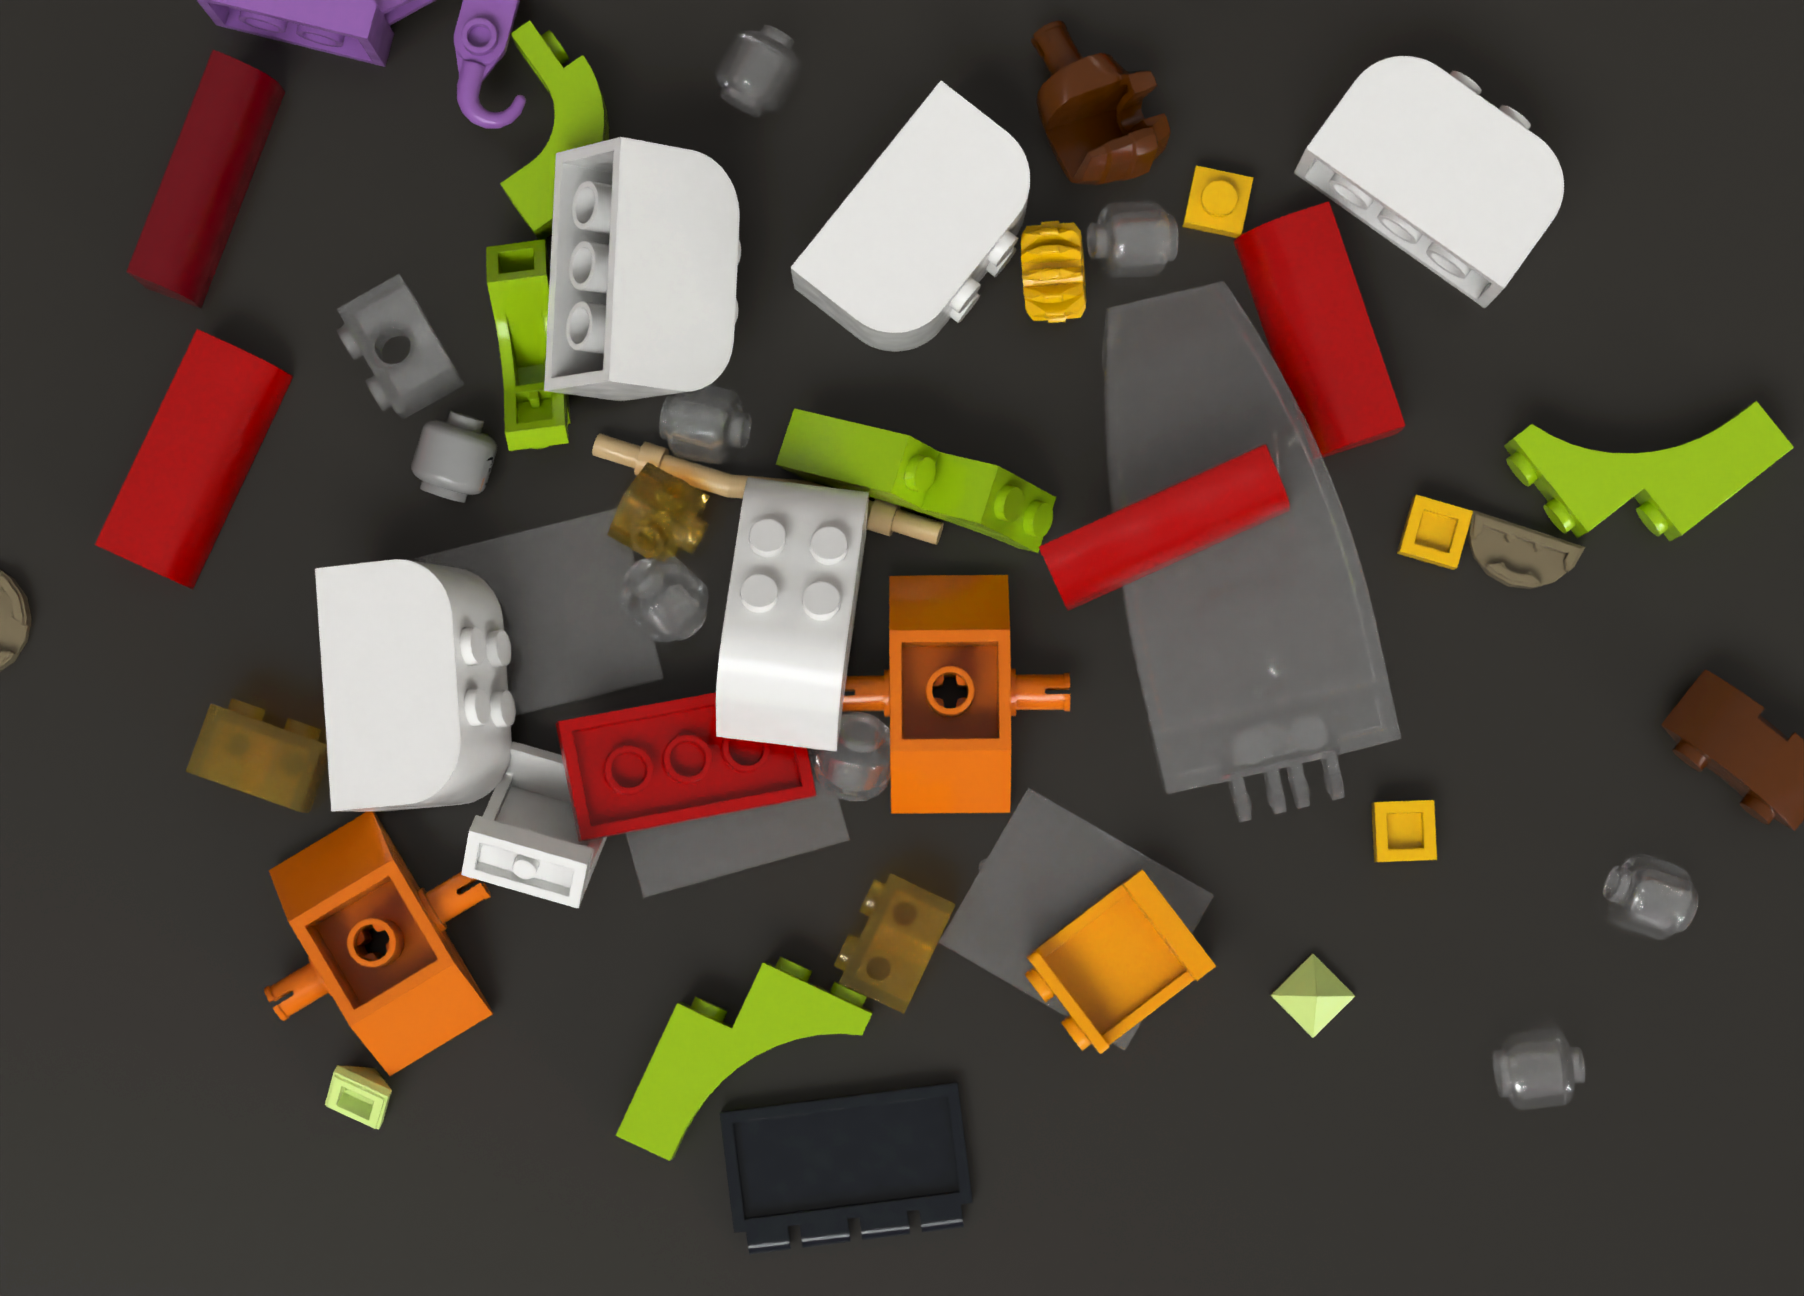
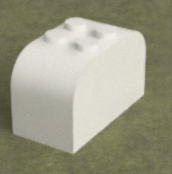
(1438, 172)
(920, 227)
(640, 271)
(790, 614)
(412, 685)

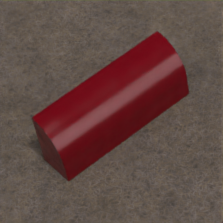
(206, 179)

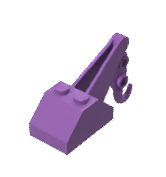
(364, 34)

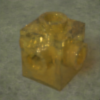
(660, 515)

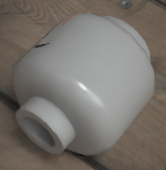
(454, 457)

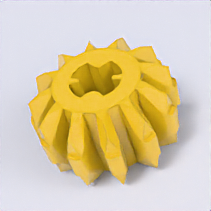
(1053, 271)

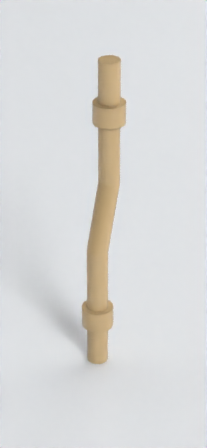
(881, 518)

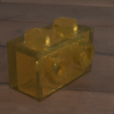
(260, 757)
(894, 943)

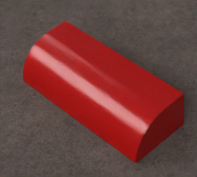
(1320, 328)
(194, 459)
(1166, 527)

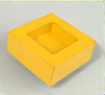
(1217, 202)
(1435, 532)
(1404, 831)

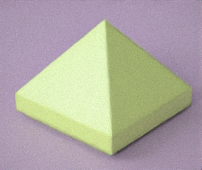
(1312, 995)
(359, 1094)

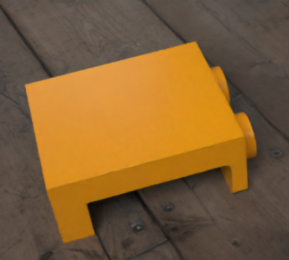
(1117, 962)

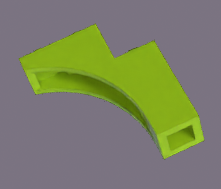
(917, 478)
(1671, 484)
(704, 1050)

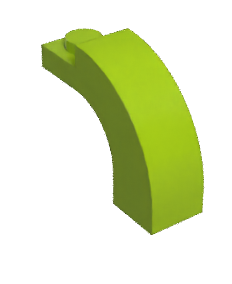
(578, 122)
(519, 299)

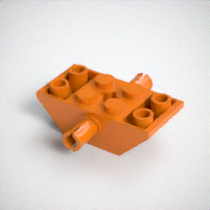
(959, 754)
(396, 1001)

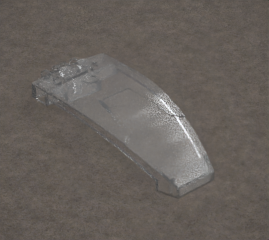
(1270, 637)

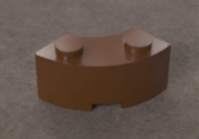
(1726, 733)

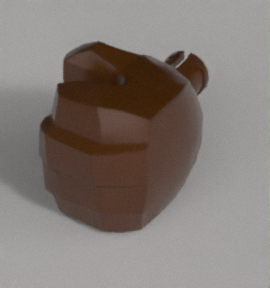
(1096, 112)

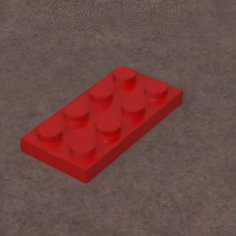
(669, 768)

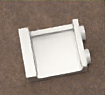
(530, 833)

